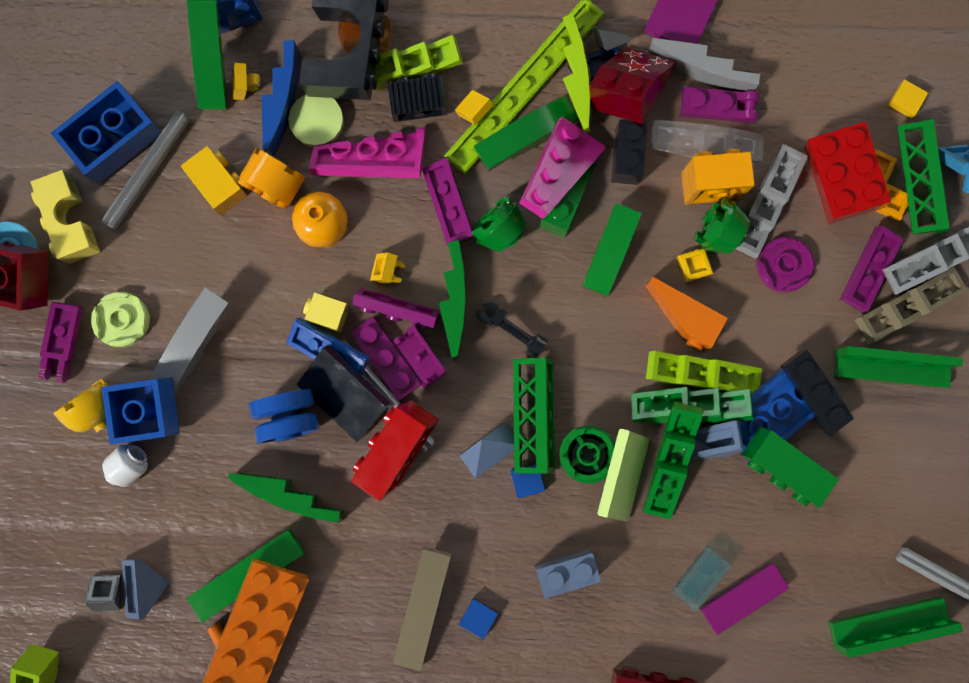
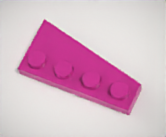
(386, 157)
(560, 166)

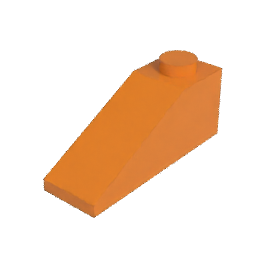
(689, 317)

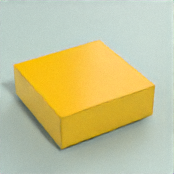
(907, 99)
(474, 107)
(694, 265)

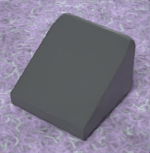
(609, 38)
(104, 593)

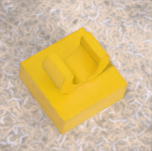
(243, 82)
(384, 268)

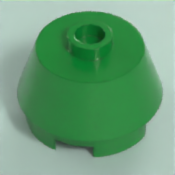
(500, 226)
(723, 228)
(587, 454)

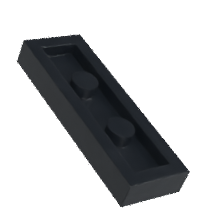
(817, 392)

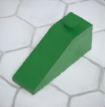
(562, 214)

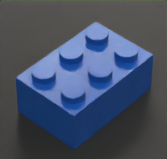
(106, 133)

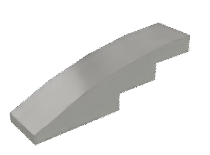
(695, 64)
(771, 198)
(928, 261)
(191, 338)

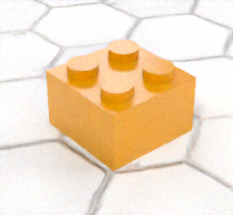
(717, 176)

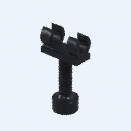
(534, 344)

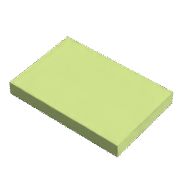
(623, 475)

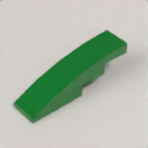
(207, 54)
(523, 133)
(454, 309)
(716, 405)
(672, 460)
(278, 493)
(226, 587)

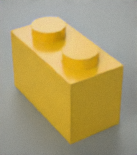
(214, 180)

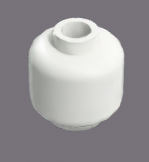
(125, 465)

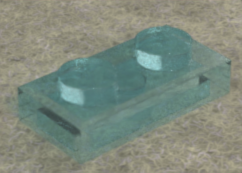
(701, 578)

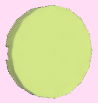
(316, 120)
(120, 319)

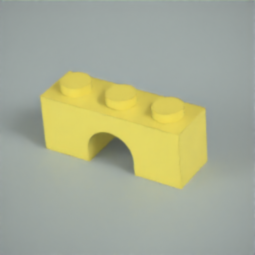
(54, 197)

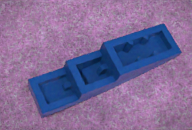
(278, 105)

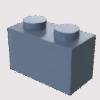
(567, 573)

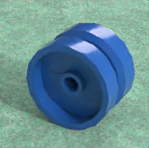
(284, 416)

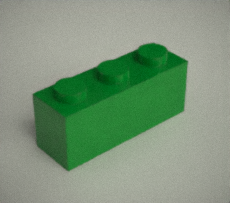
(789, 468)

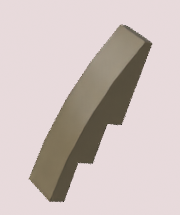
(911, 305)
(422, 608)

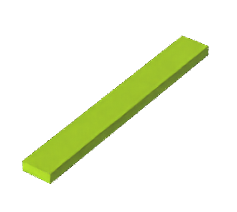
(523, 86)

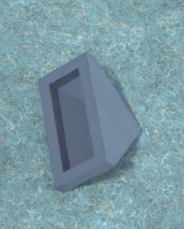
(717, 441)
(489, 450)
(141, 588)

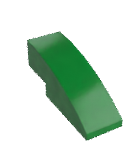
(611, 249)

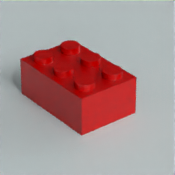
(847, 173)
(393, 449)

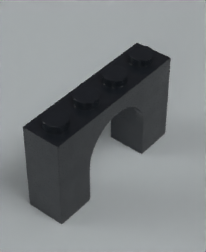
(355, 73)

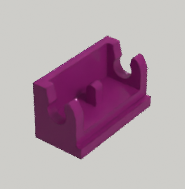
(419, 357)

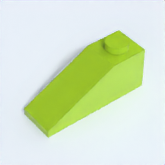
(35, 666)

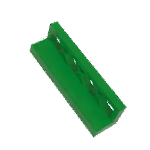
(933, 178)
(895, 366)
(544, 415)
(892, 627)

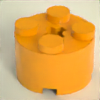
(271, 179)

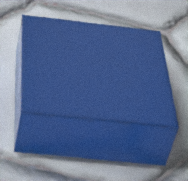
(527, 483)
(478, 618)

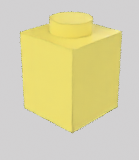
(326, 312)

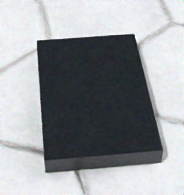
(343, 393)

